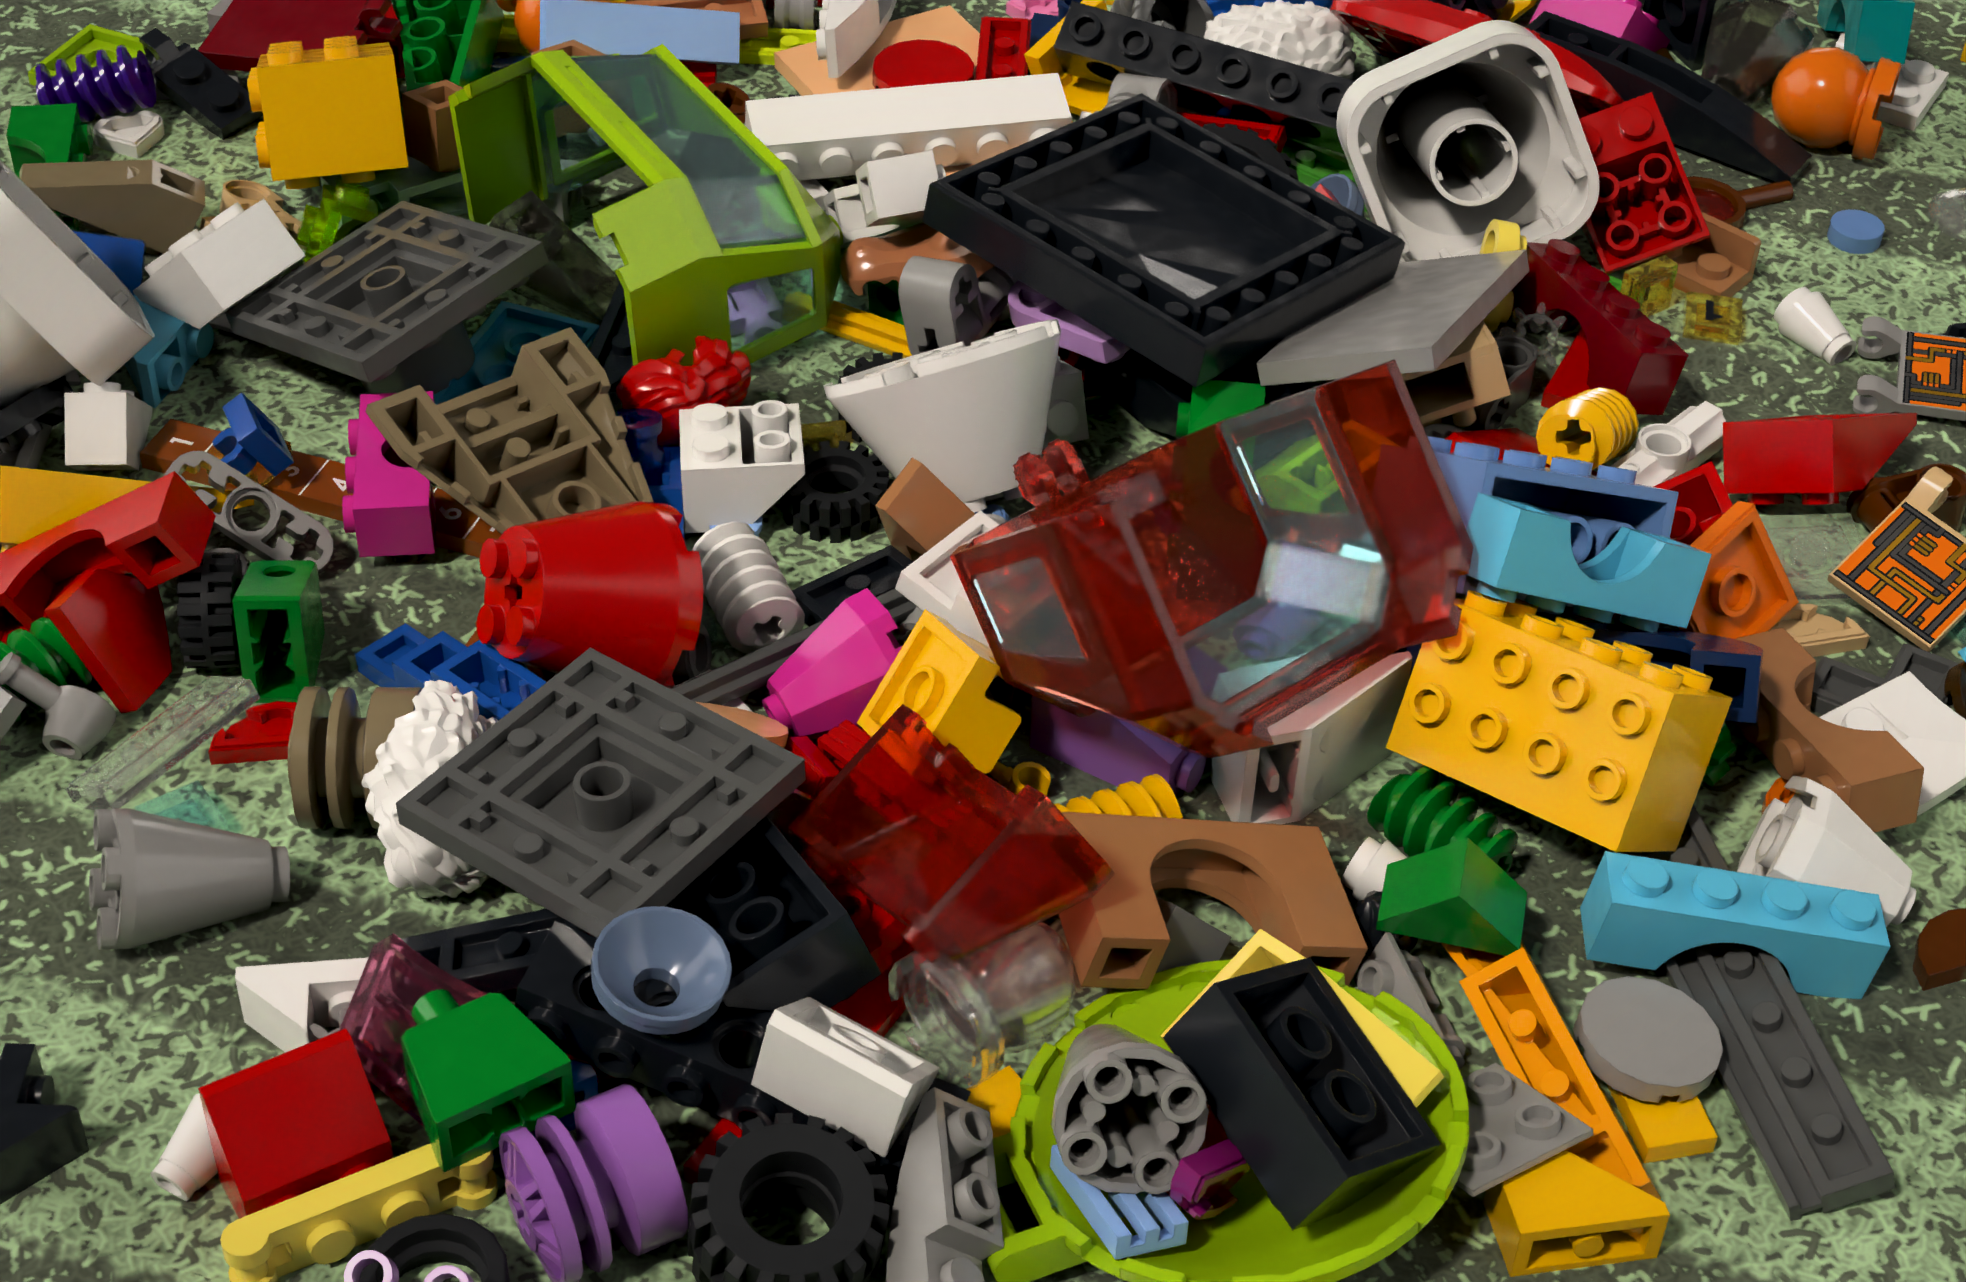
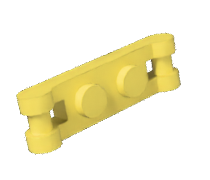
(351, 1211)

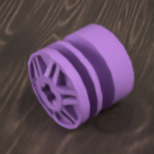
(608, 1179)

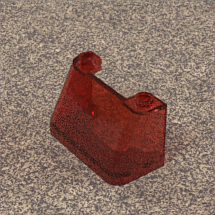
(945, 844)

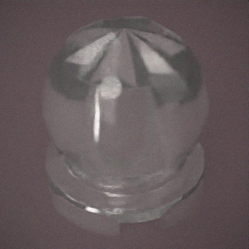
(986, 1003)

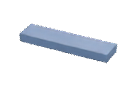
(635, 29)

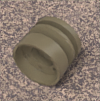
(336, 747)

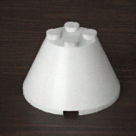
(959, 409)

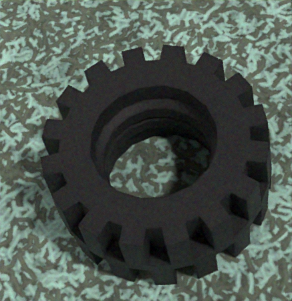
(207, 612)

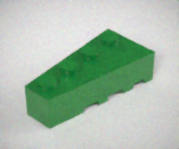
(448, 40)

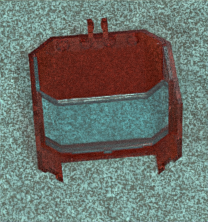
(1225, 566)

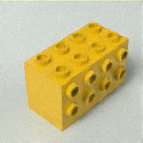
(327, 111)
(1562, 724)

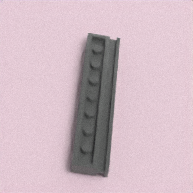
(1776, 1065)

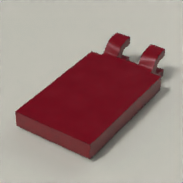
(254, 24)

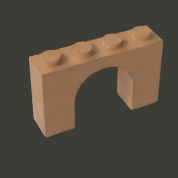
(1266, 872)

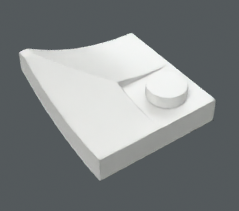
(1921, 725)

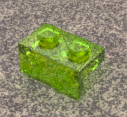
(321, 222)

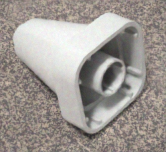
(1467, 139)

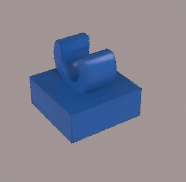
(251, 439)

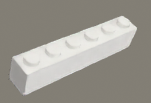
(957, 120)

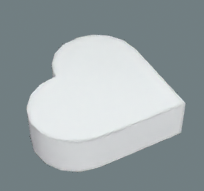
(129, 134)

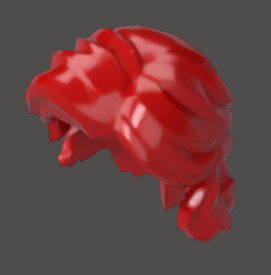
(667, 386)

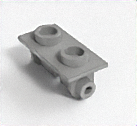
(1404, 978)

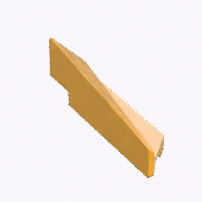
(1543, 1053)

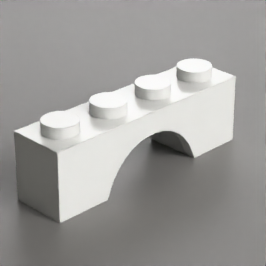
(886, 196)

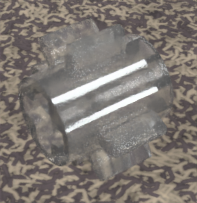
(1537, 323)

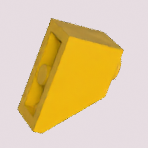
(1572, 1217)

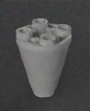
(176, 877)
(1126, 1111)

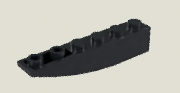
(1692, 108)

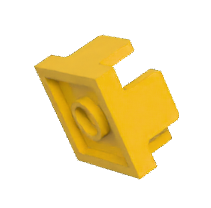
(945, 682)

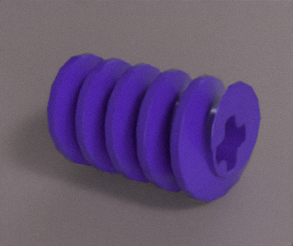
(99, 88)

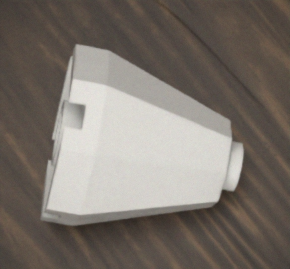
(1828, 845)

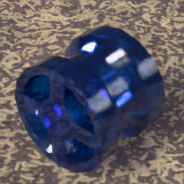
(642, 437)

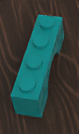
(1870, 26)

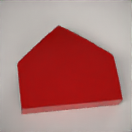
(116, 633)

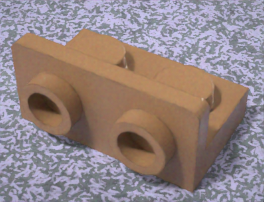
(1718, 263)

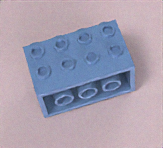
(1566, 489)

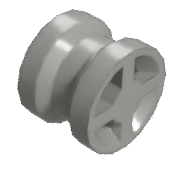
(795, 14)

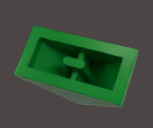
(1454, 899)

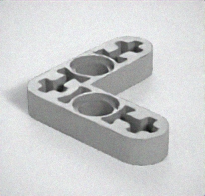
(299, 527)

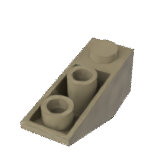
(122, 197)

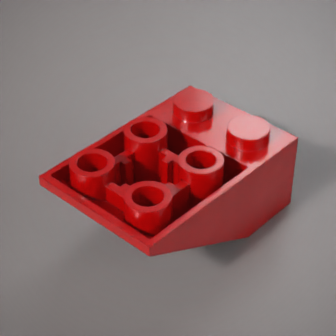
(1643, 191)

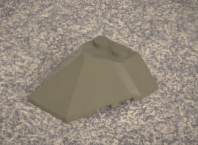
(523, 444)

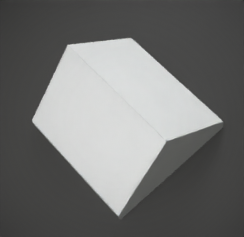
(841, 1073)

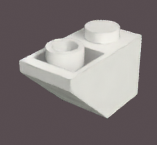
(105, 428)

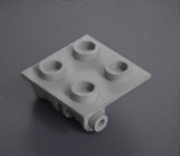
(1511, 1129)

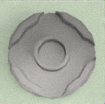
(1648, 1039)

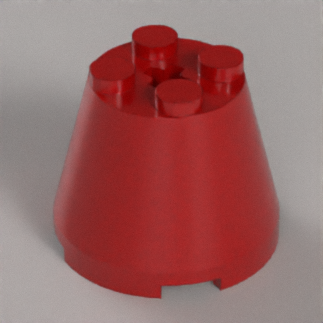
(597, 582)

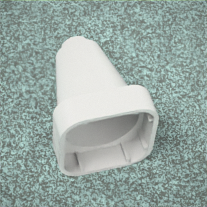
(57, 300)

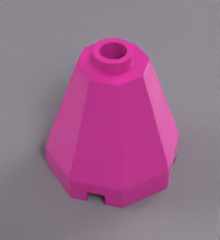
(834, 669)

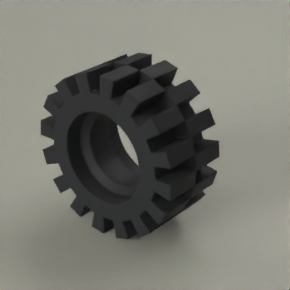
(842, 512)

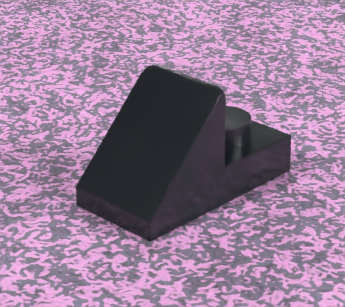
(33, 1131)

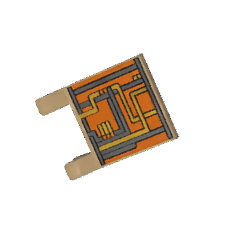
(1911, 567)

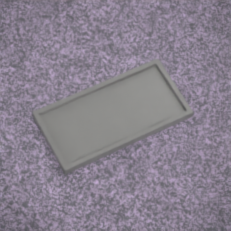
(1407, 319)

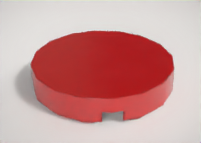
(921, 64)

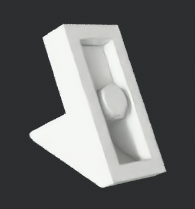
(289, 997)

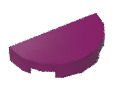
(1205, 1177)

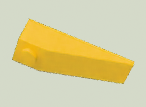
(43, 499)

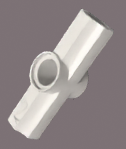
(1675, 447)

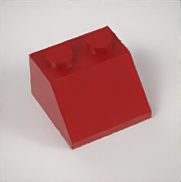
(294, 1123)

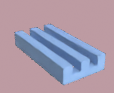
(1151, 1215)

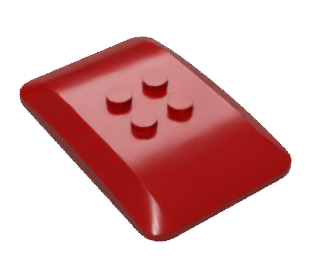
(1408, 25)

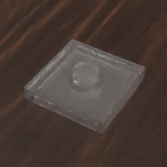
(1810, 550)

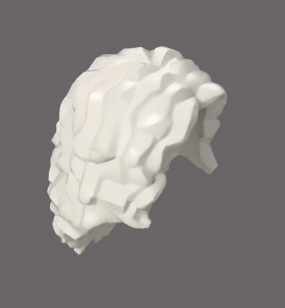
(1290, 33)
(413, 751)

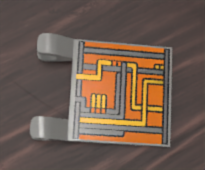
(1928, 373)

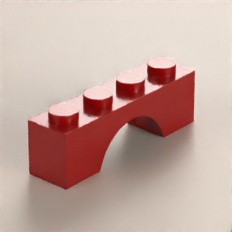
(146, 532)

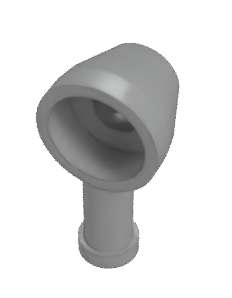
(73, 715)

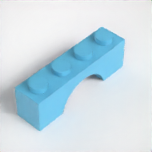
(1531, 553)
(1655, 908)

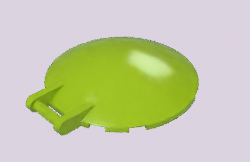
(1251, 1236)

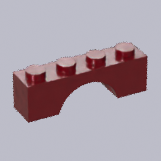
(1623, 343)

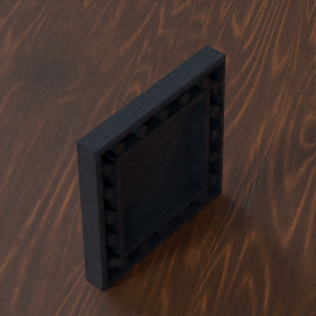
(1164, 236)

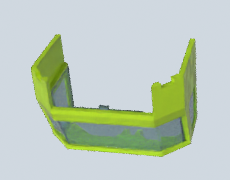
(716, 239)

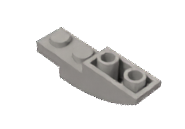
(945, 1195)

